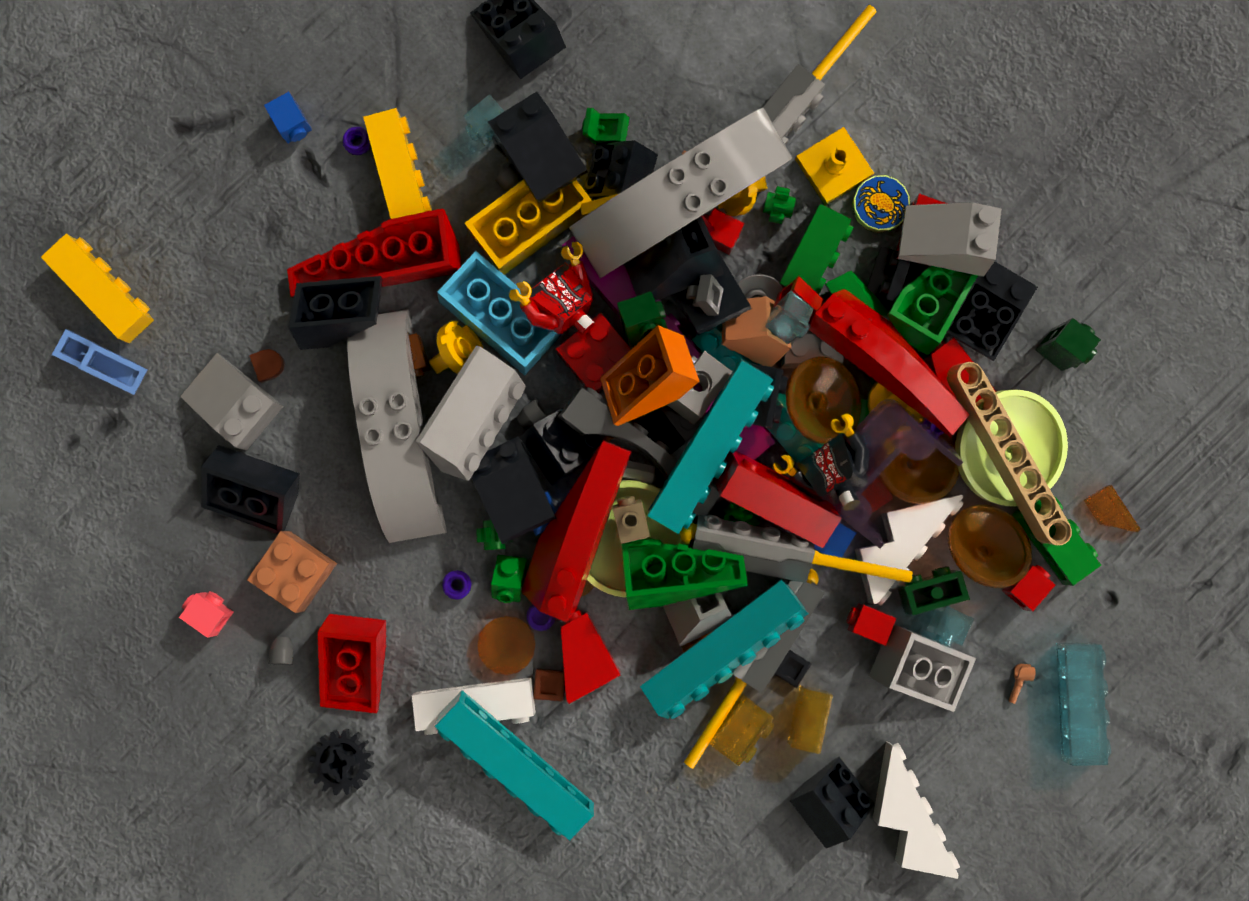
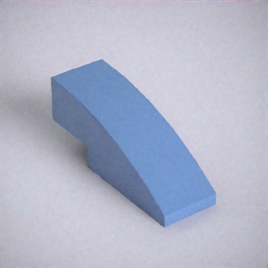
(99, 361)

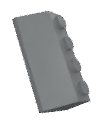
(471, 414)

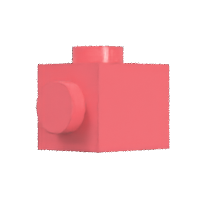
(206, 613)

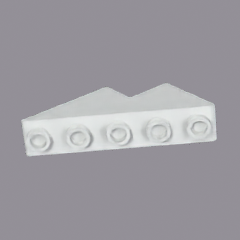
(906, 534)
(901, 808)

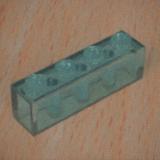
(1082, 704)

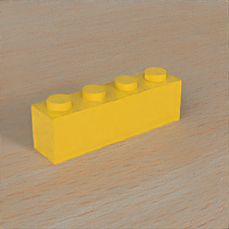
(395, 163)
(98, 288)

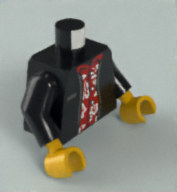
(834, 469)

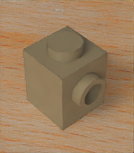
(630, 519)

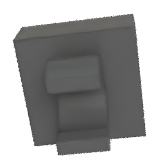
(706, 295)

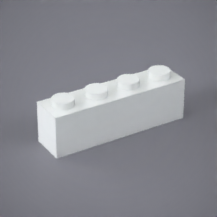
(501, 699)

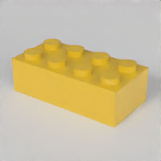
(520, 226)

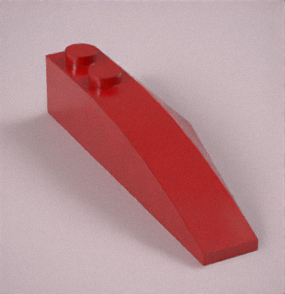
(398, 251)
(887, 357)
(572, 539)

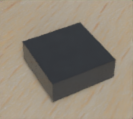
(793, 669)

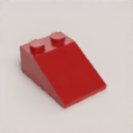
(351, 662)

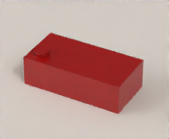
(776, 499)

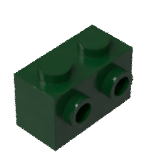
(640, 317)
(1069, 345)
(933, 592)

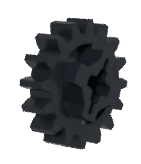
(337, 750)

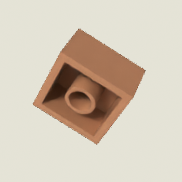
(292, 571)

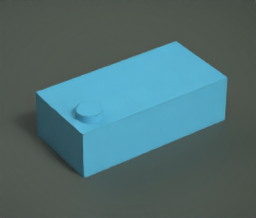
(482, 301)

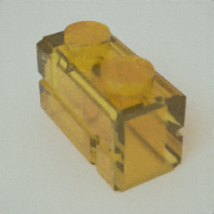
(810, 719)
(742, 730)

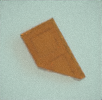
(1110, 510)

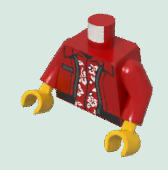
(560, 298)

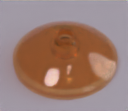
(830, 390)
(927, 481)
(998, 538)

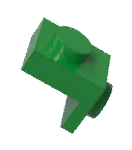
(605, 126)
(508, 578)

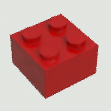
(593, 353)

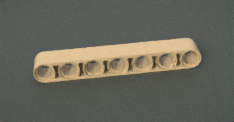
(1021, 460)

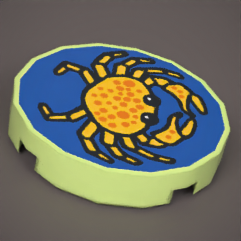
(880, 203)

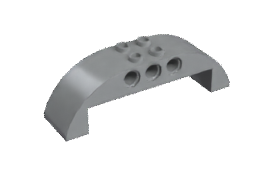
(680, 192)
(388, 429)

